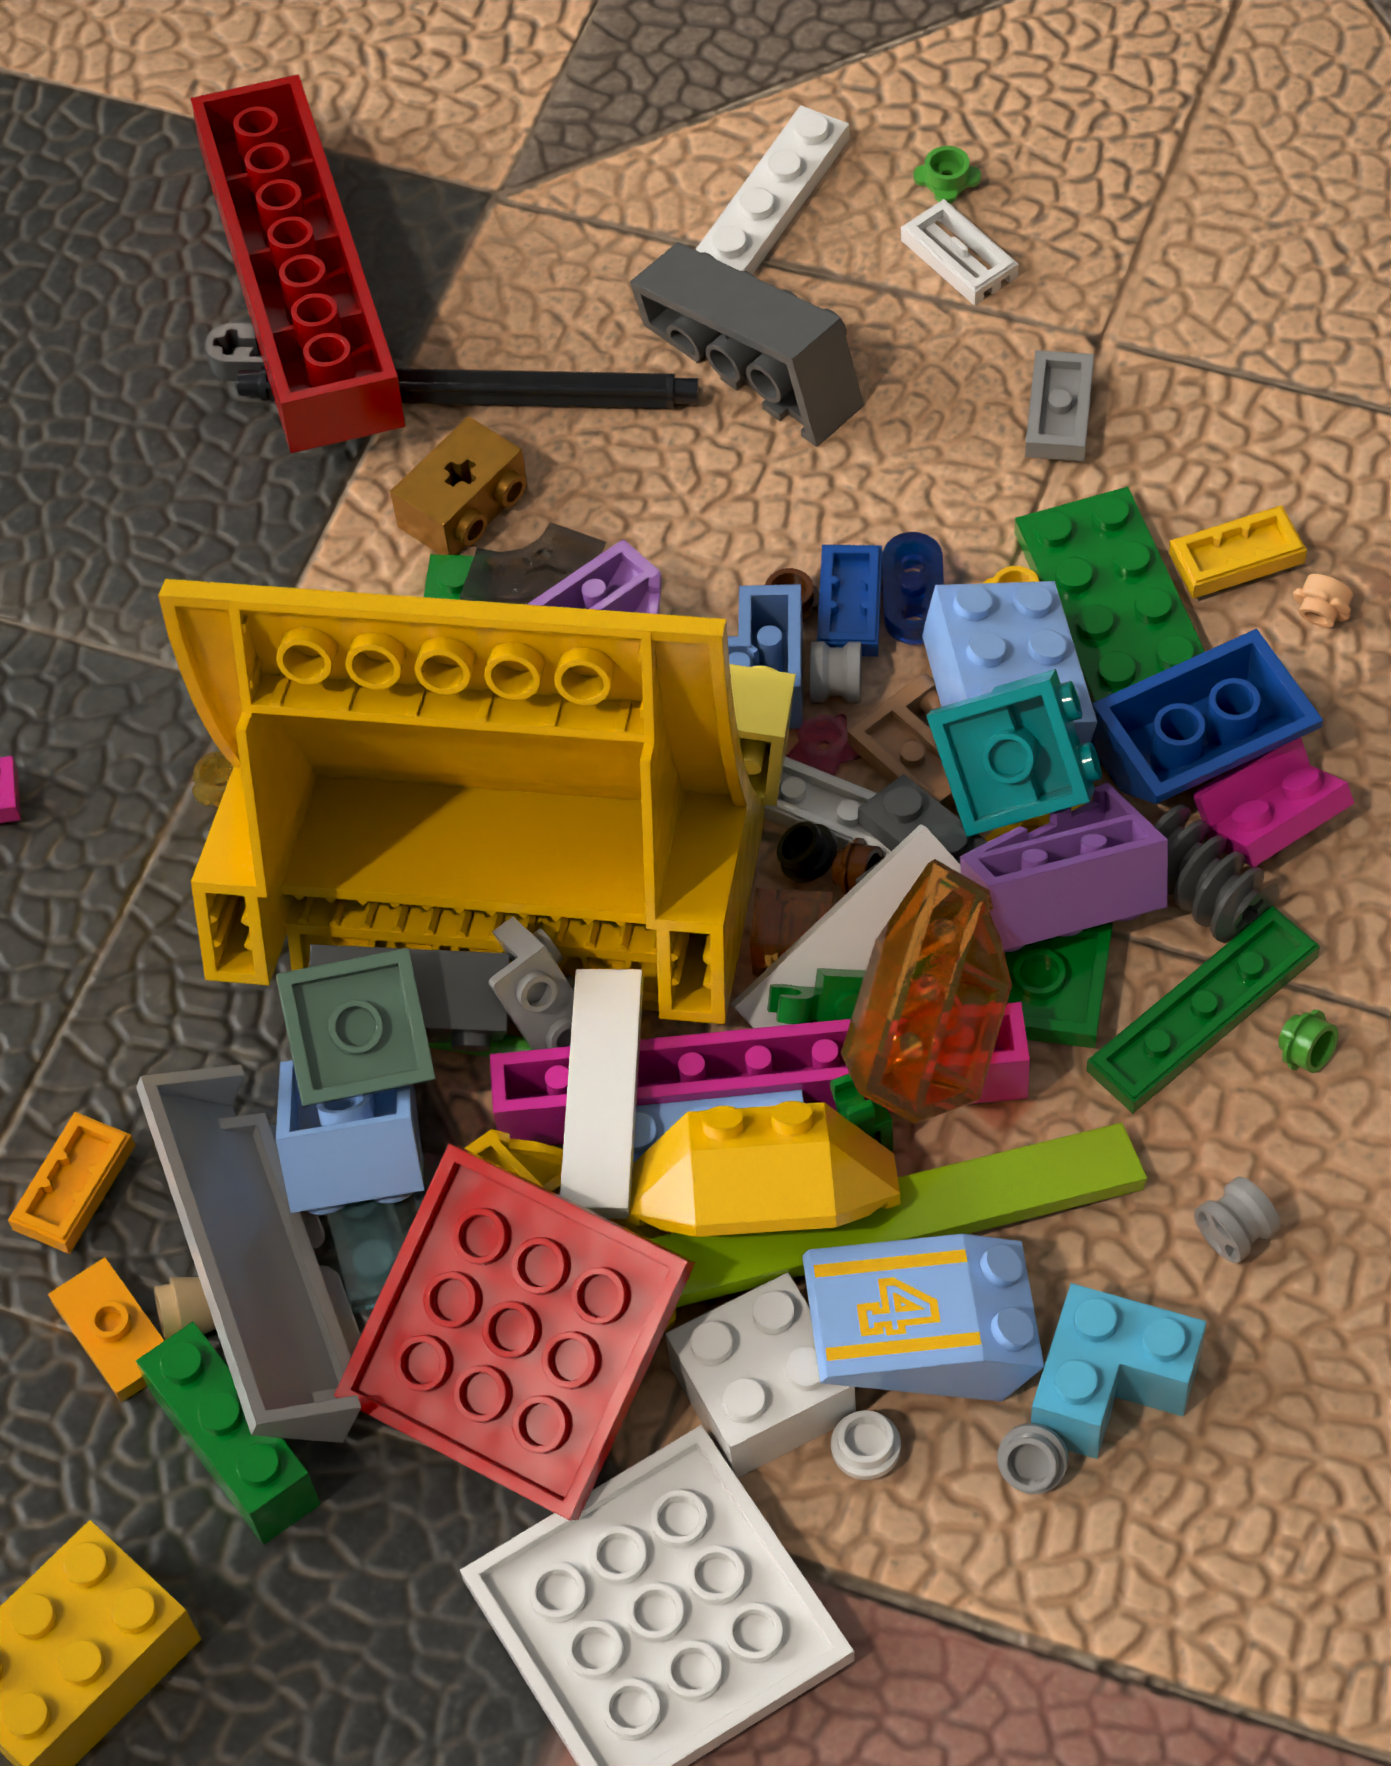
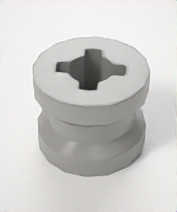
(835, 672)
(1237, 1219)

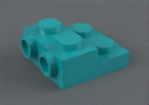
(1015, 752)

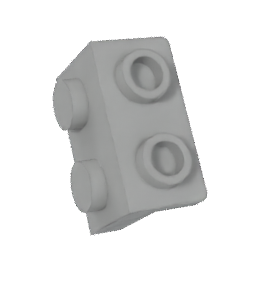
(534, 986)

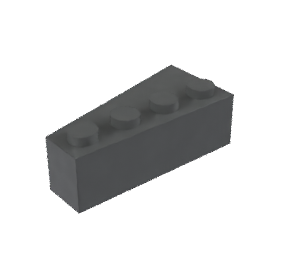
(753, 337)

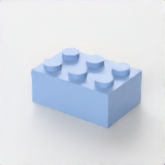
(1000, 635)

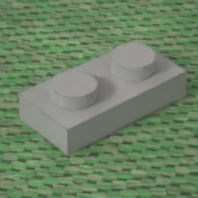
(1059, 405)

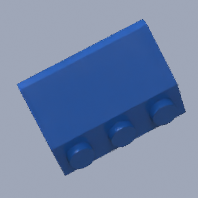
(1200, 719)

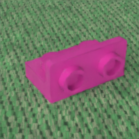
(1270, 802)

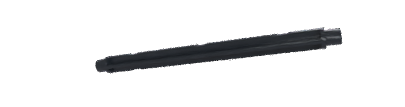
(522, 388)

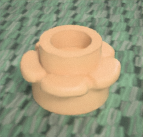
(1323, 600)

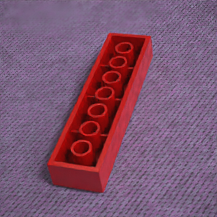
(297, 265)

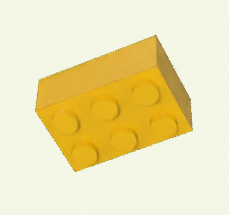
(82, 1649)

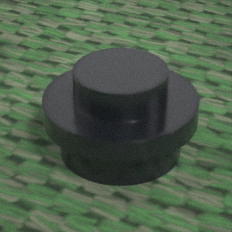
(806, 851)

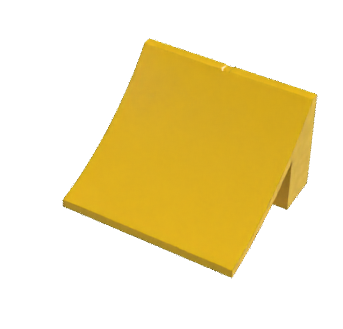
(468, 766)

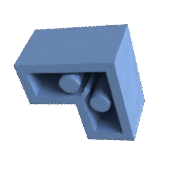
(772, 635)

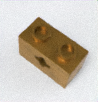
(459, 488)

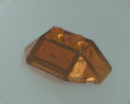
(930, 1000)

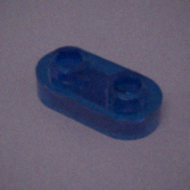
(909, 592)

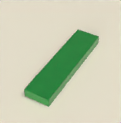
(1202, 1009)

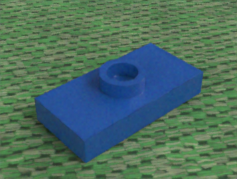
(850, 596)

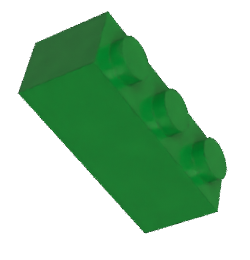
(203, 1404)

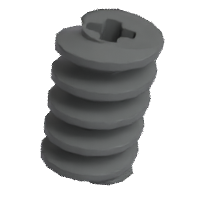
(1207, 883)

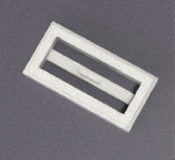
(951, 257)

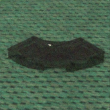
(528, 572)

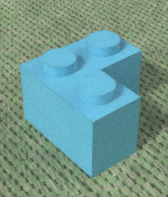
(1113, 1351)

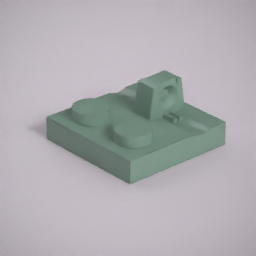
(355, 1027)

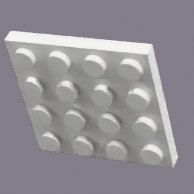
(658, 1613)

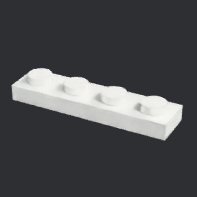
(776, 189)

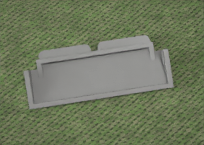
(271, 1302)

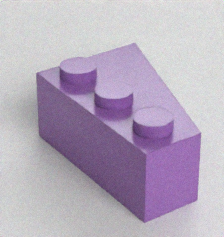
(1073, 871)

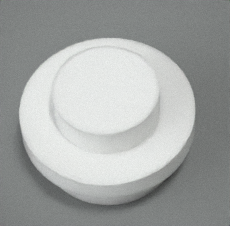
(865, 1445)

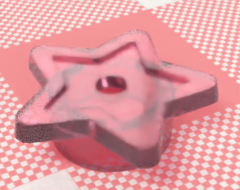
(823, 730)

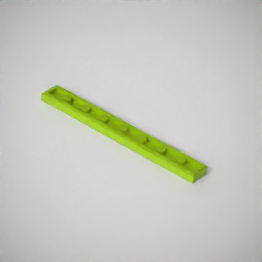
(933, 1204)

